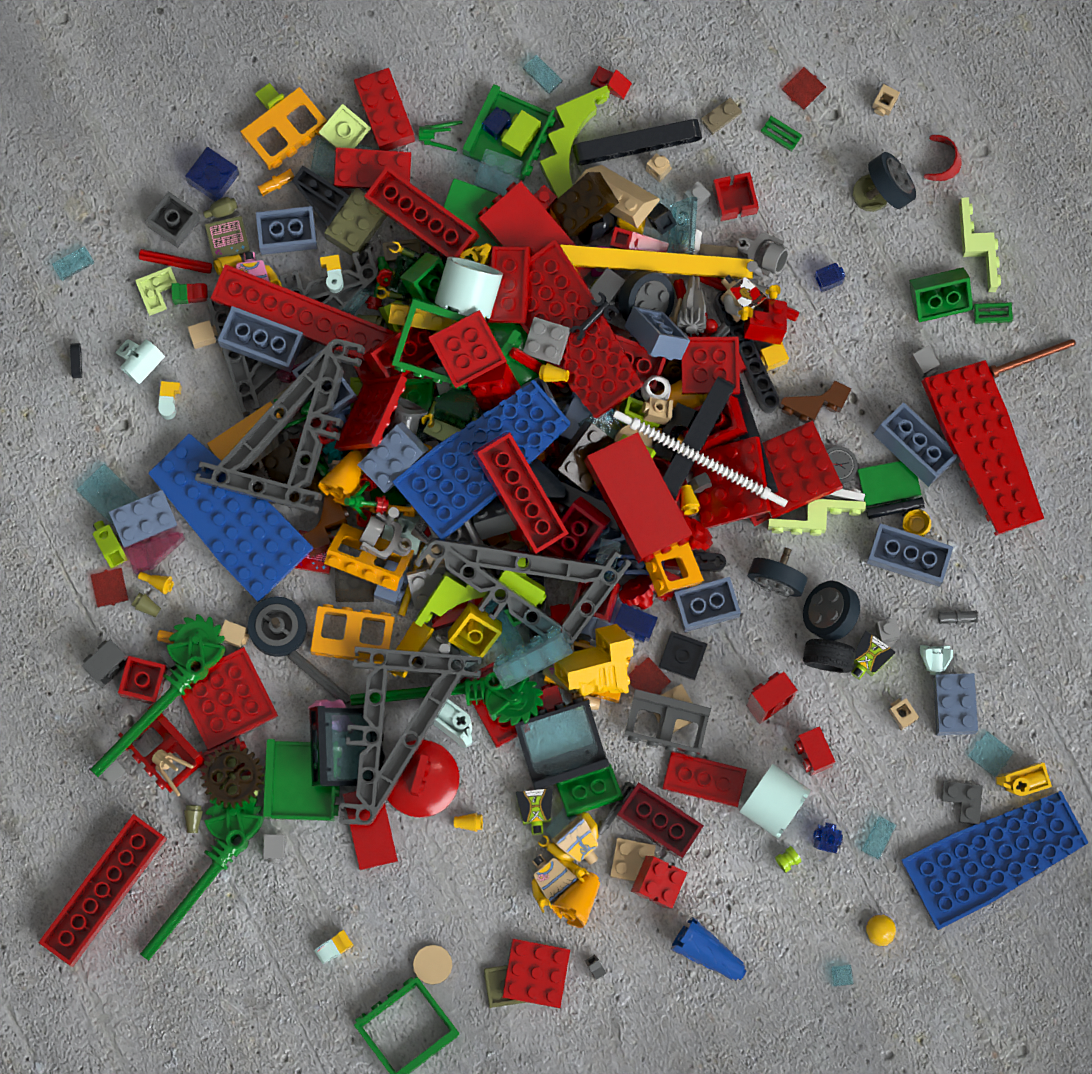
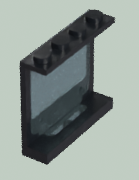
(561, 743)
(331, 759)

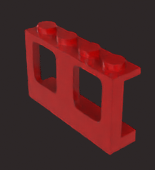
(172, 742)

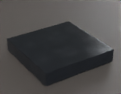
(682, 655)

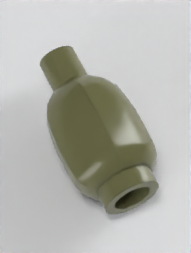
(221, 208)

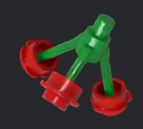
(383, 279)
(358, 501)

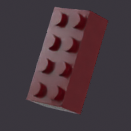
(659, 821)

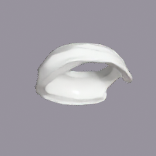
(646, 392)

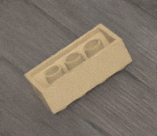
(633, 200)

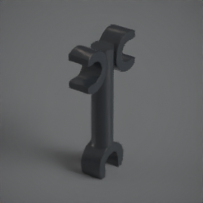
(603, 308)

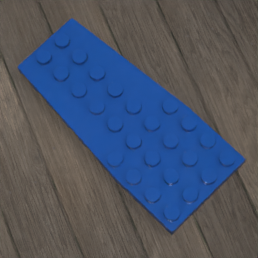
(449, 482)
(238, 529)
(992, 858)

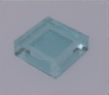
(842, 975)

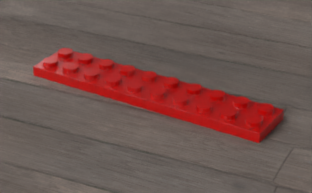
(315, 319)

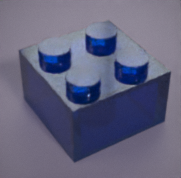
(212, 174)

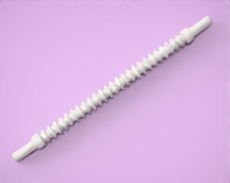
(635, 423)

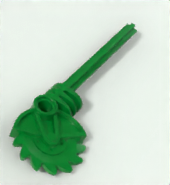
(193, 645)
(508, 704)
(225, 826)

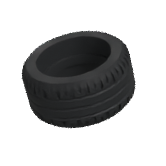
(829, 655)

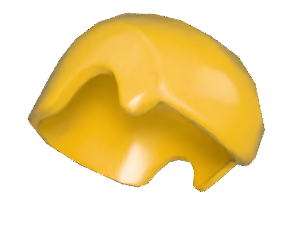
(917, 522)
(881, 930)

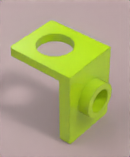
(269, 96)

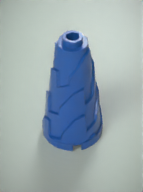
(705, 949)

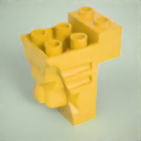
(599, 667)

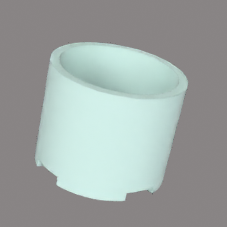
(468, 287)
(775, 801)

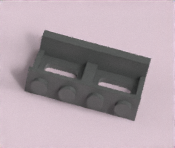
(669, 711)

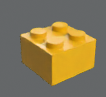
(474, 631)

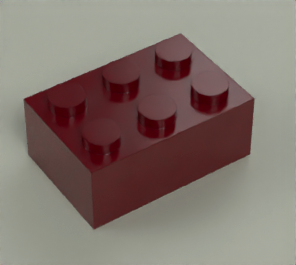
(584, 527)

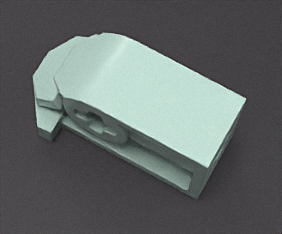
(448, 720)

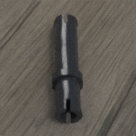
(894, 508)

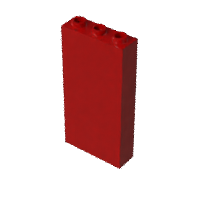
(522, 221)
(638, 498)

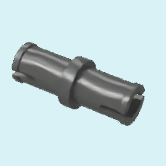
(958, 617)

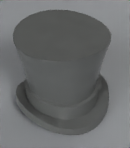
(408, 413)

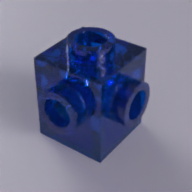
(827, 837)

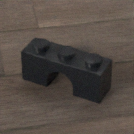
(681, 421)

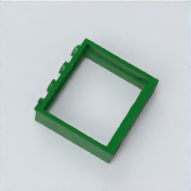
(419, 371)
(393, 997)

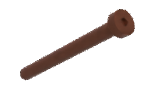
(1031, 357)

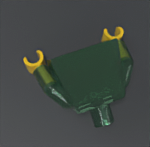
(403, 263)
(453, 408)

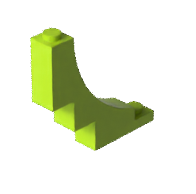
(572, 117)
(453, 591)

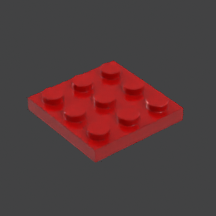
(467, 348)
(708, 359)
(536, 973)

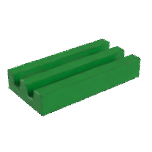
(798, 136)
(977, 320)

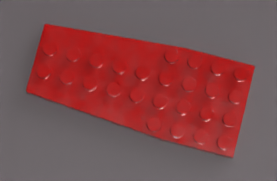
(595, 364)
(985, 443)

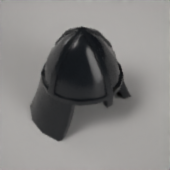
(599, 229)

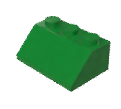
(941, 294)

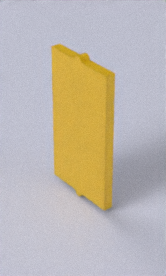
(414, 640)

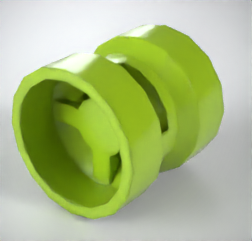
(787, 859)

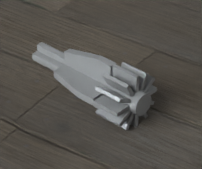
(693, 309)

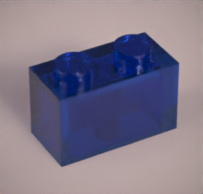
(636, 623)

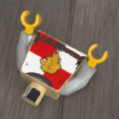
(745, 296)

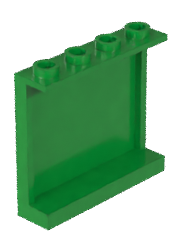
(480, 140)
(465, 203)
(290, 788)

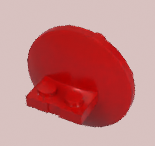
(427, 782)

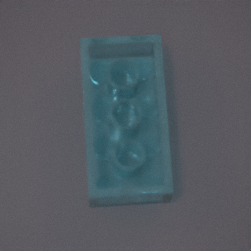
(533, 657)

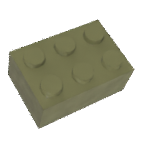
(354, 224)

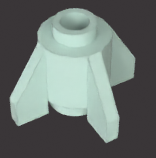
(936, 658)

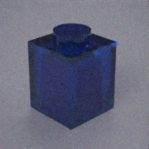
(497, 122)
(829, 277)

